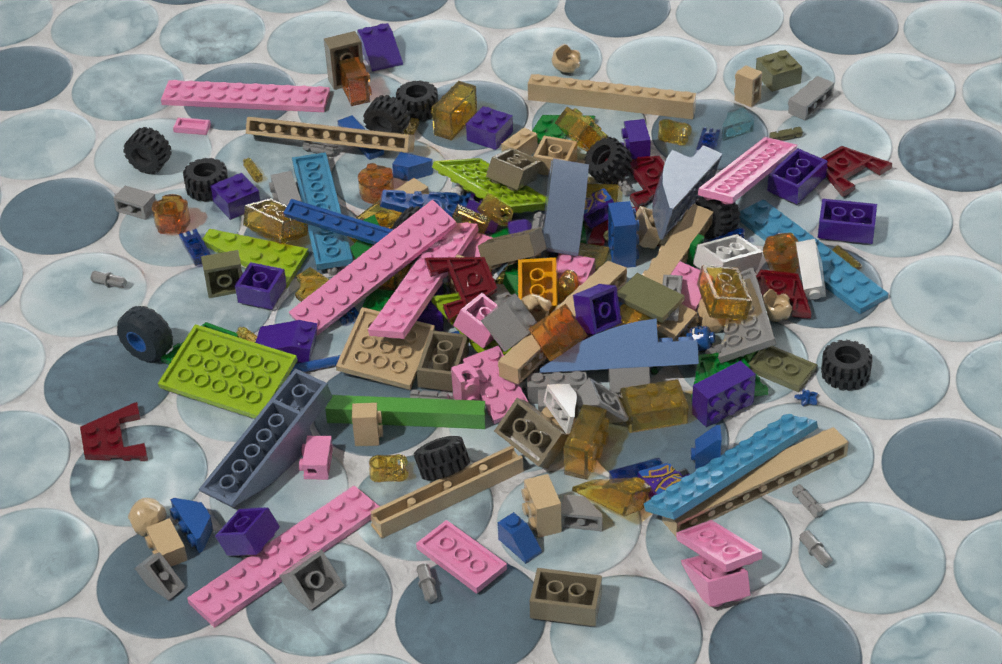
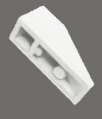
(561, 403)

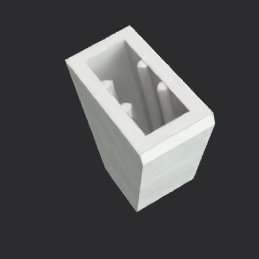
(811, 269)

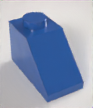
(411, 166)
(707, 447)
(518, 537)

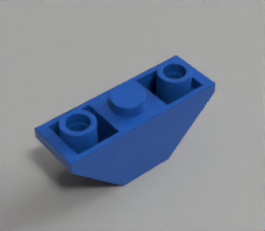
(193, 521)

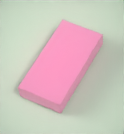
(192, 126)

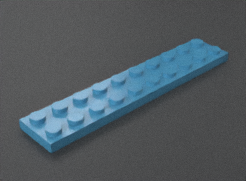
(318, 189)
(839, 276)
(730, 466)

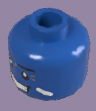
(703, 336)

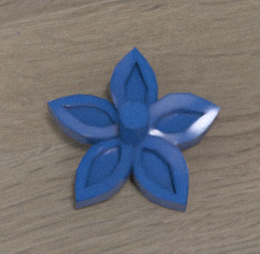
(807, 397)

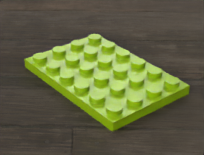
(472, 176)
(227, 371)

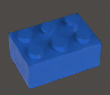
(622, 233)

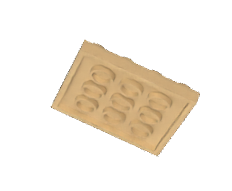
(383, 358)

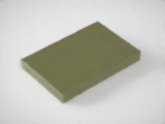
(650, 297)
(783, 368)

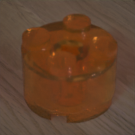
(373, 181)
(171, 214)
(781, 253)

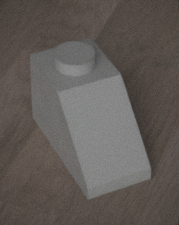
(580, 513)
(160, 576)

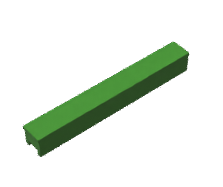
(412, 411)

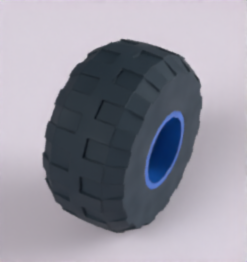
(144, 333)

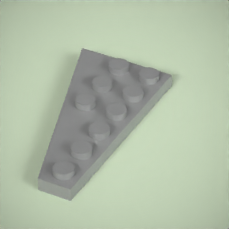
(751, 334)

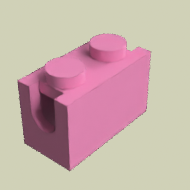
(463, 388)
(316, 457)

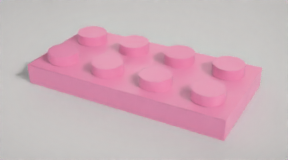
(494, 390)
(719, 546)
(461, 556)

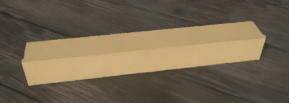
(446, 492)

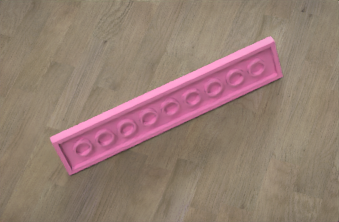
(246, 96)
(746, 170)
(374, 267)
(418, 287)
(261, 572)

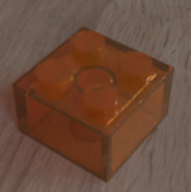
(355, 81)
(557, 332)

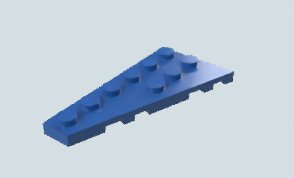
(400, 200)

